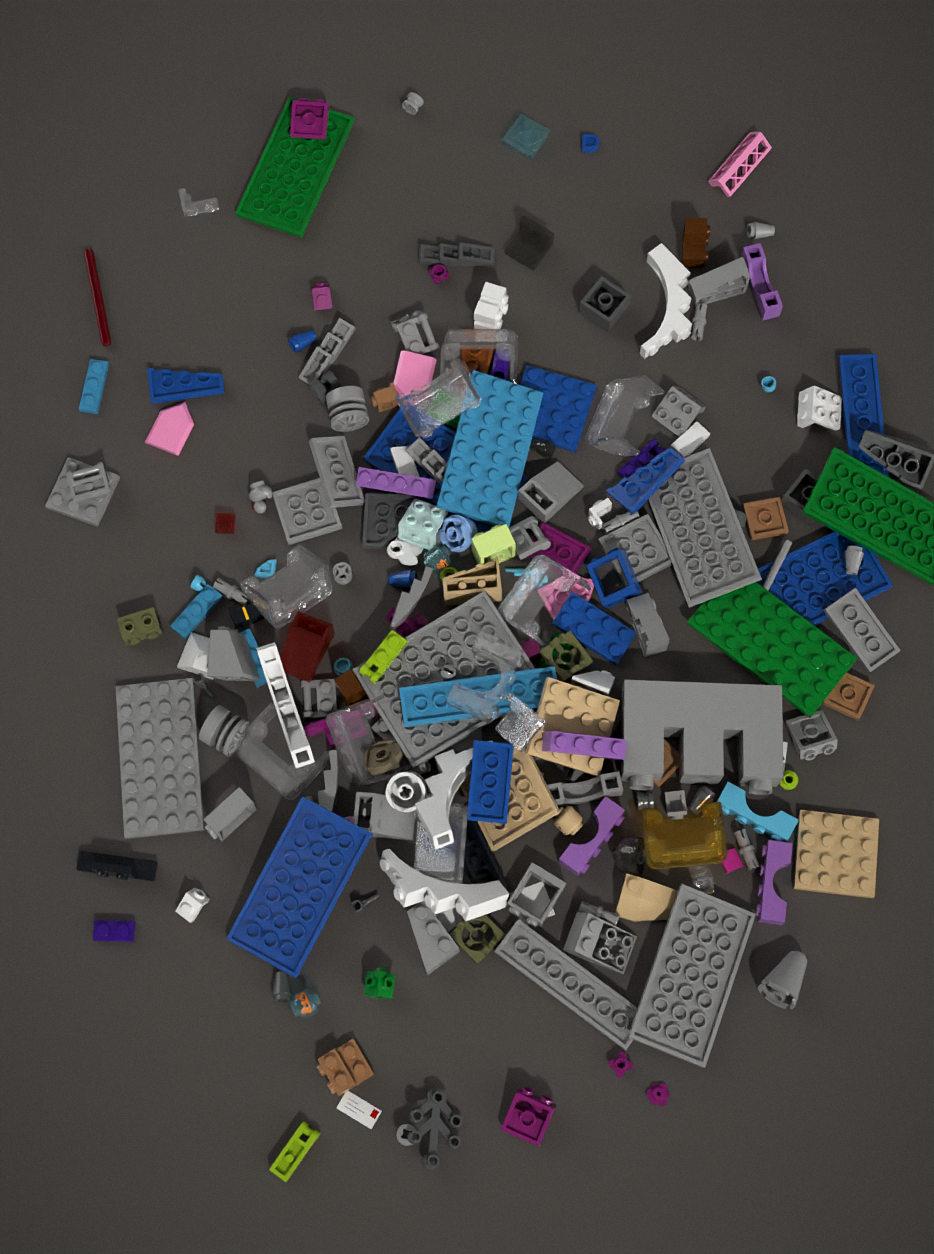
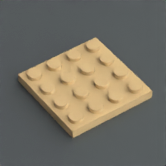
(577, 712)
(528, 802)
(836, 854)

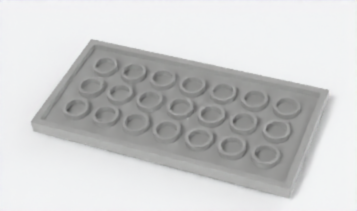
(703, 531)
(159, 758)
(692, 976)

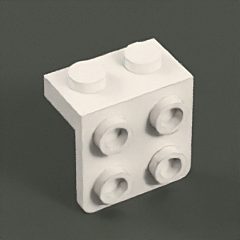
(819, 407)

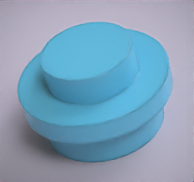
(342, 665)

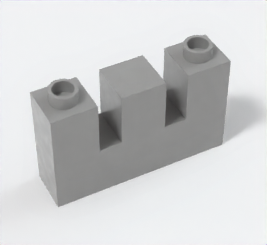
(701, 720)

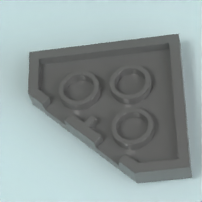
(382, 517)

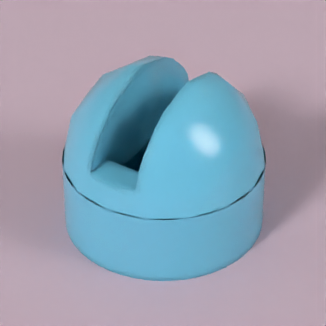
(766, 382)
(197, 582)

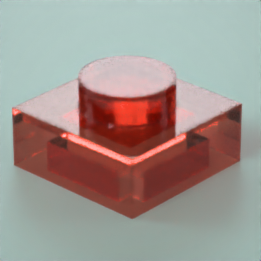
(225, 523)

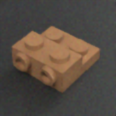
(344, 1068)

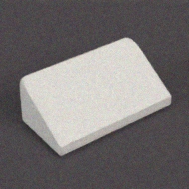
(403, 461)

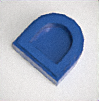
(590, 143)

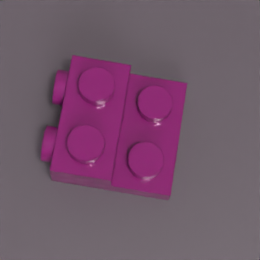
(309, 119)
(529, 1116)

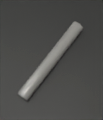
(777, 564)

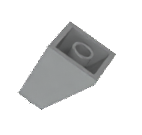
(230, 656)

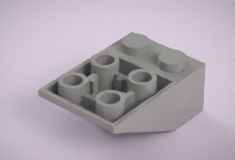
(549, 491)
(382, 820)
(600, 942)

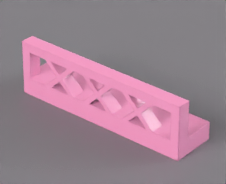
(740, 156)

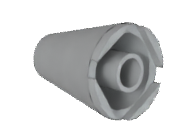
(785, 980)

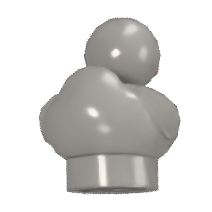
(259, 492)

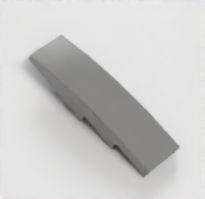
(328, 351)
(428, 459)
(408, 601)
(328, 797)

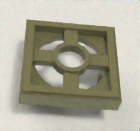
(563, 675)
(476, 955)

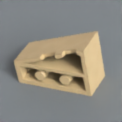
(468, 584)

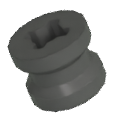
(644, 800)

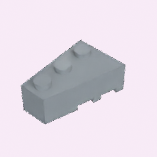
(720, 283)
(647, 625)
(431, 937)

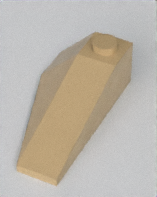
(645, 900)

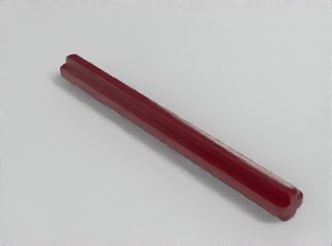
(97, 297)

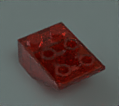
(305, 646)

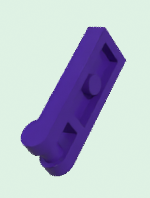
(640, 460)

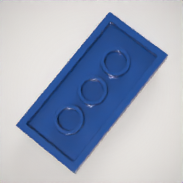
(594, 628)
(490, 782)

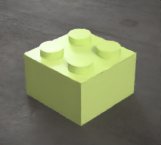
(493, 544)

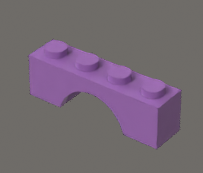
(766, 297)
(396, 482)
(584, 745)
(577, 856)
(772, 907)

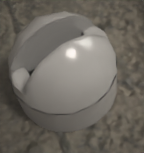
(446, 675)

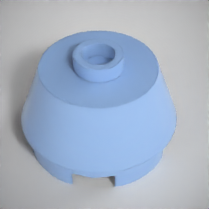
(457, 532)

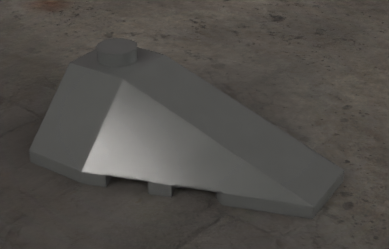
(901, 457)

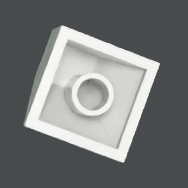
(195, 655)
(595, 681)

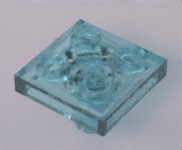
(524, 127)

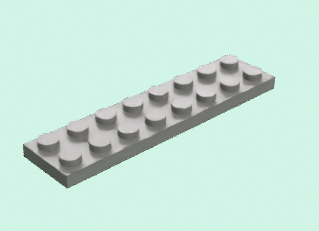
(568, 983)

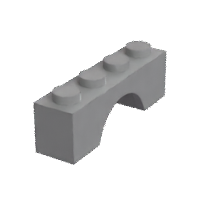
(587, 791)

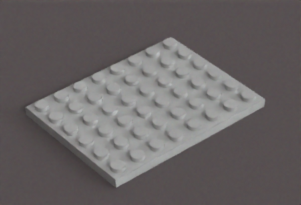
(420, 662)

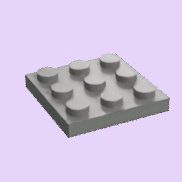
(87, 510)
(305, 511)
(643, 547)

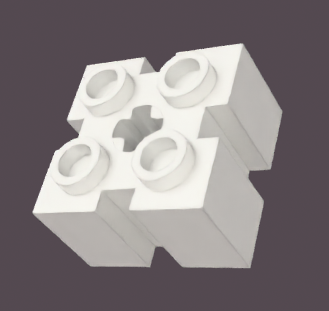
(491, 307)

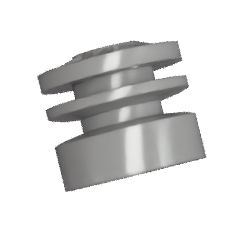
(347, 408)
(223, 730)

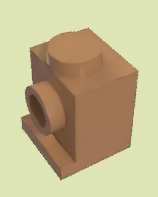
(385, 398)

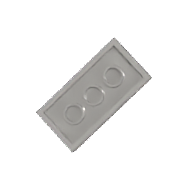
(336, 471)
(861, 630)

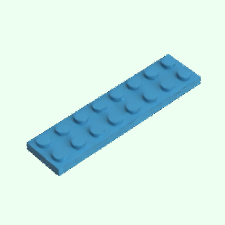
(428, 703)

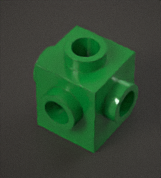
(379, 984)

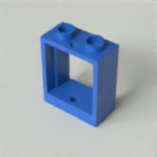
(623, 594)

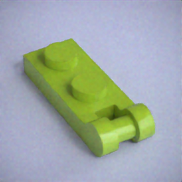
(383, 656)
(294, 1152)

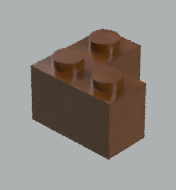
(694, 239)
(350, 688)

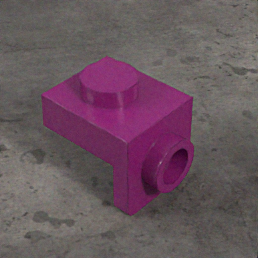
(321, 296)

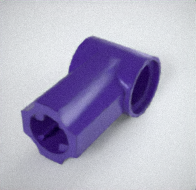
(500, 368)

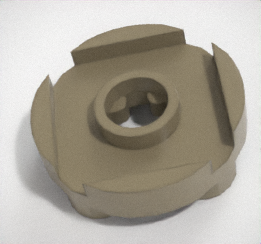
(377, 763)

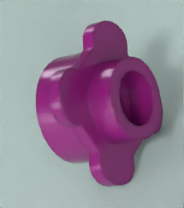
(439, 269)
(614, 1063)

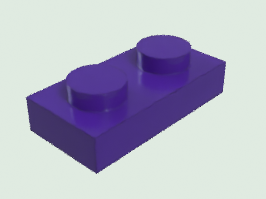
(114, 931)

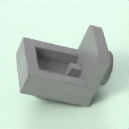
(676, 804)

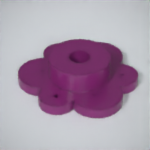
(652, 1094)

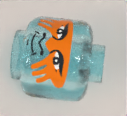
(437, 558)
(305, 1003)

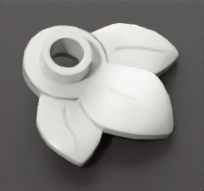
(407, 552)

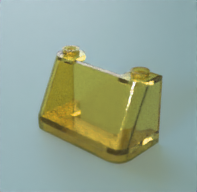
(684, 840)

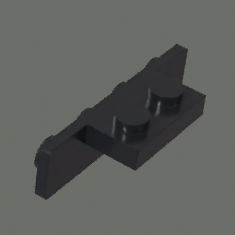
(478, 859)
(116, 866)

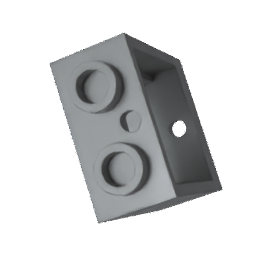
(229, 815)
(547, 878)

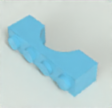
(777, 826)

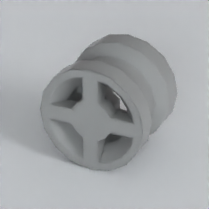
(412, 103)
(342, 569)
(406, 1128)

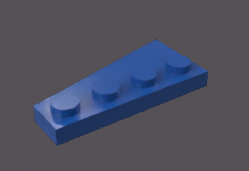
(173, 386)
(641, 485)

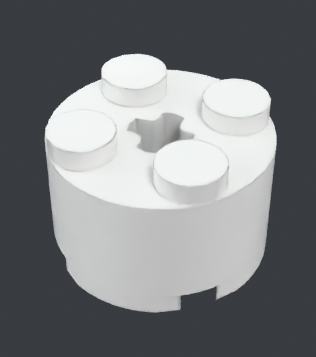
(396, 786)

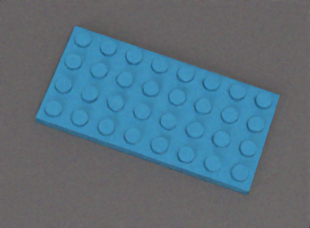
(490, 451)

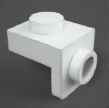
(599, 509)
(192, 904)

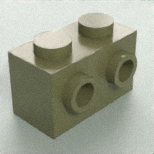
(139, 626)

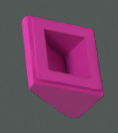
(531, 650)
(732, 861)

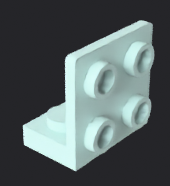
(421, 524)

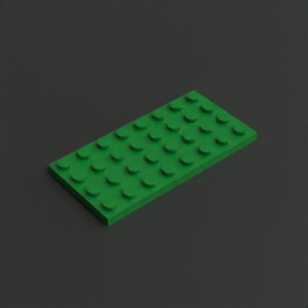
(293, 174)
(875, 513)
(774, 644)

